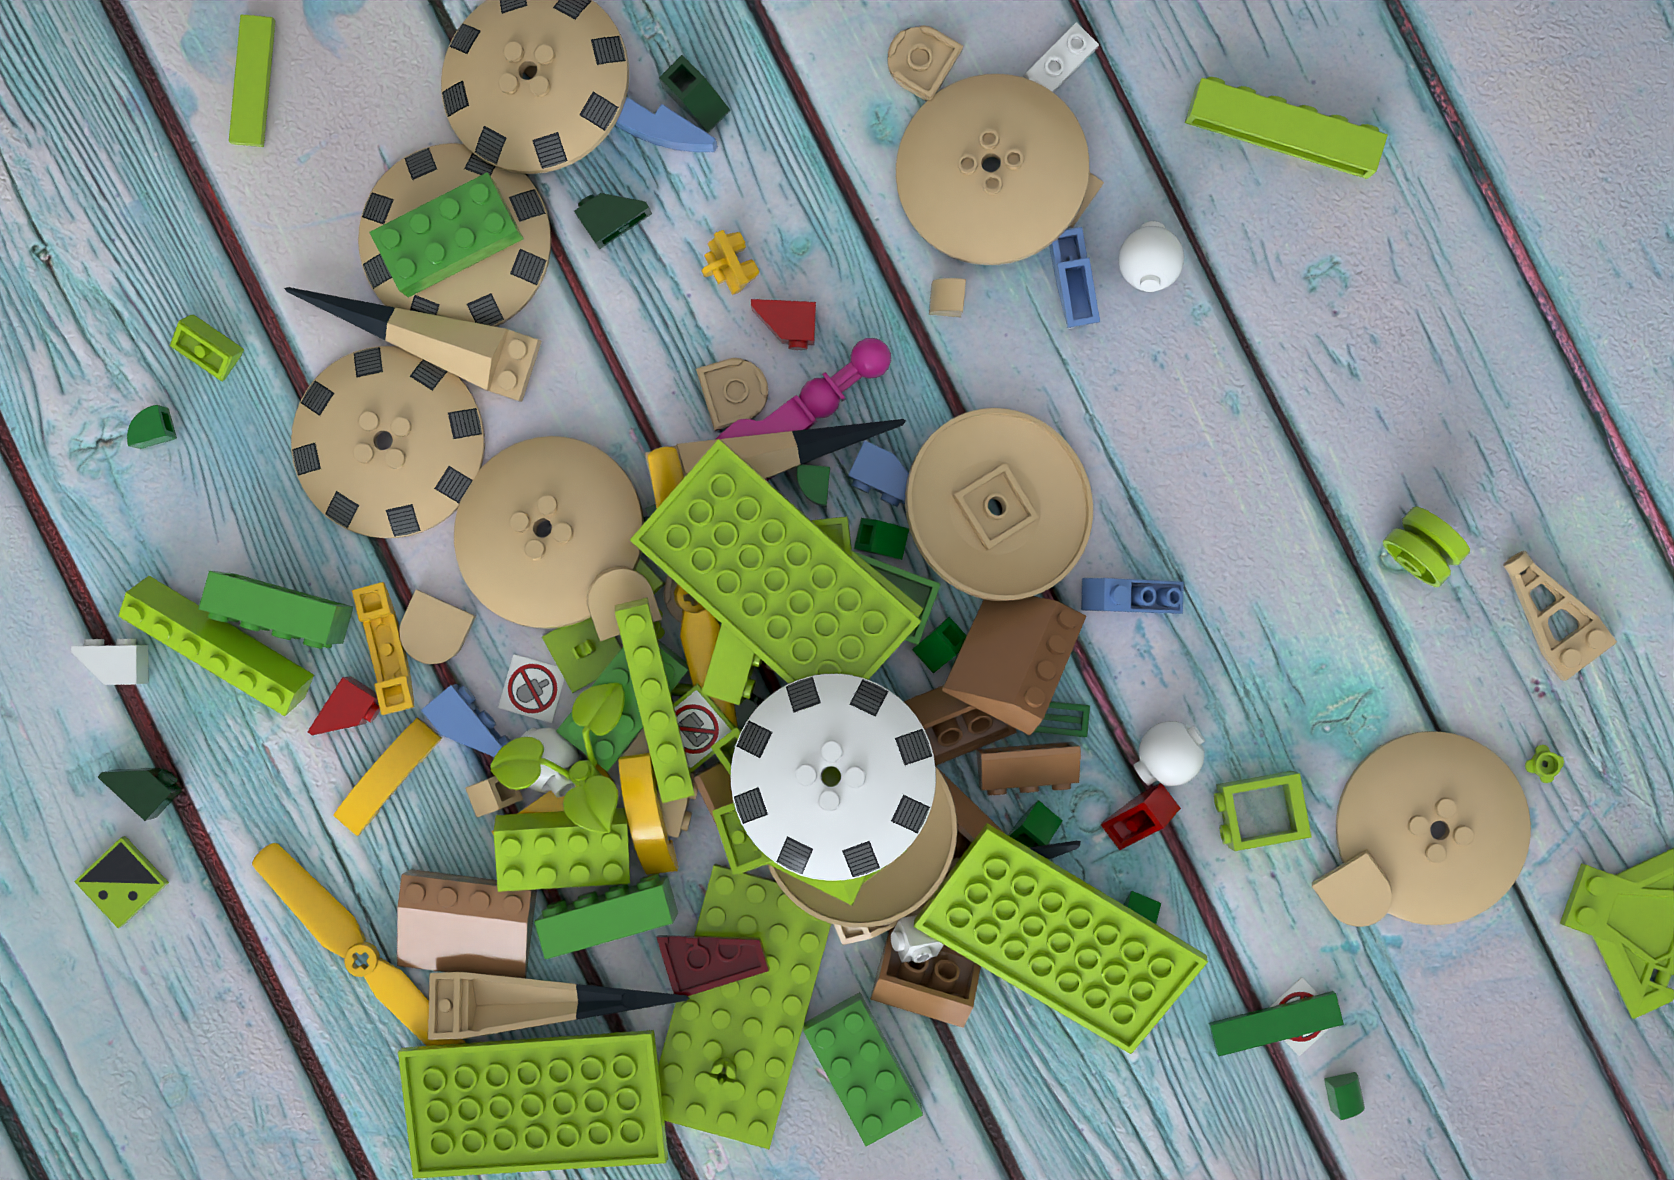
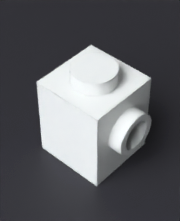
(913, 943)

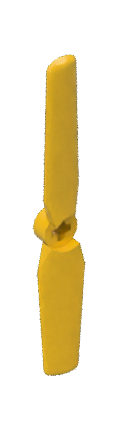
(698, 626)
(341, 934)

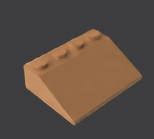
(1015, 659)
(463, 925)

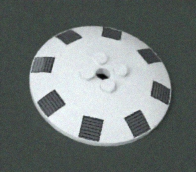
(882, 786)

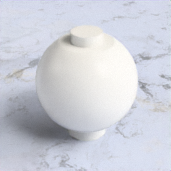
(1151, 257)
(558, 751)
(1170, 754)

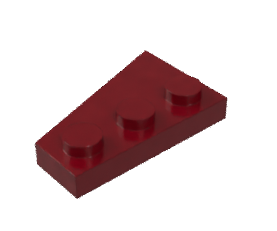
(710, 961)

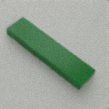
(1276, 1023)

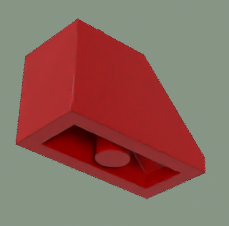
(788, 320)
(347, 707)
(1141, 816)

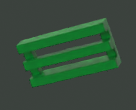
(1084, 720)

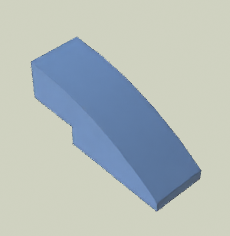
(664, 128)
(1074, 278)

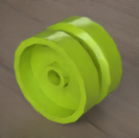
(1426, 546)

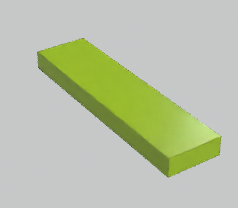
(252, 80)

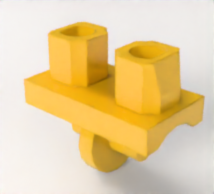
(725, 264)

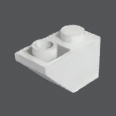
(115, 664)

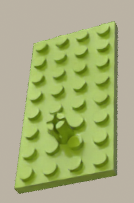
(772, 573)
(1059, 939)
(737, 1042)
(533, 1104)

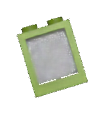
(1262, 811)

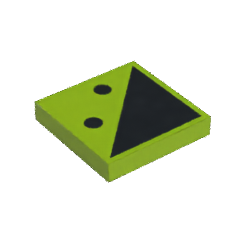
(121, 882)

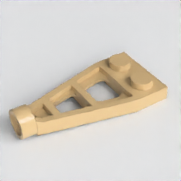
(1578, 647)

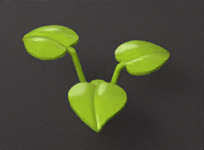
(596, 796)

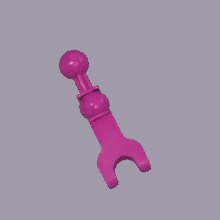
(818, 396)

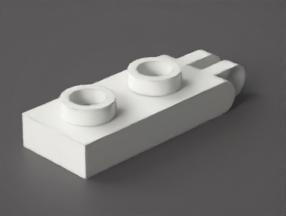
(1062, 58)

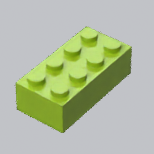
(556, 853)

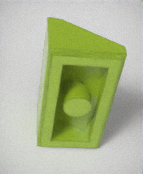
(206, 346)

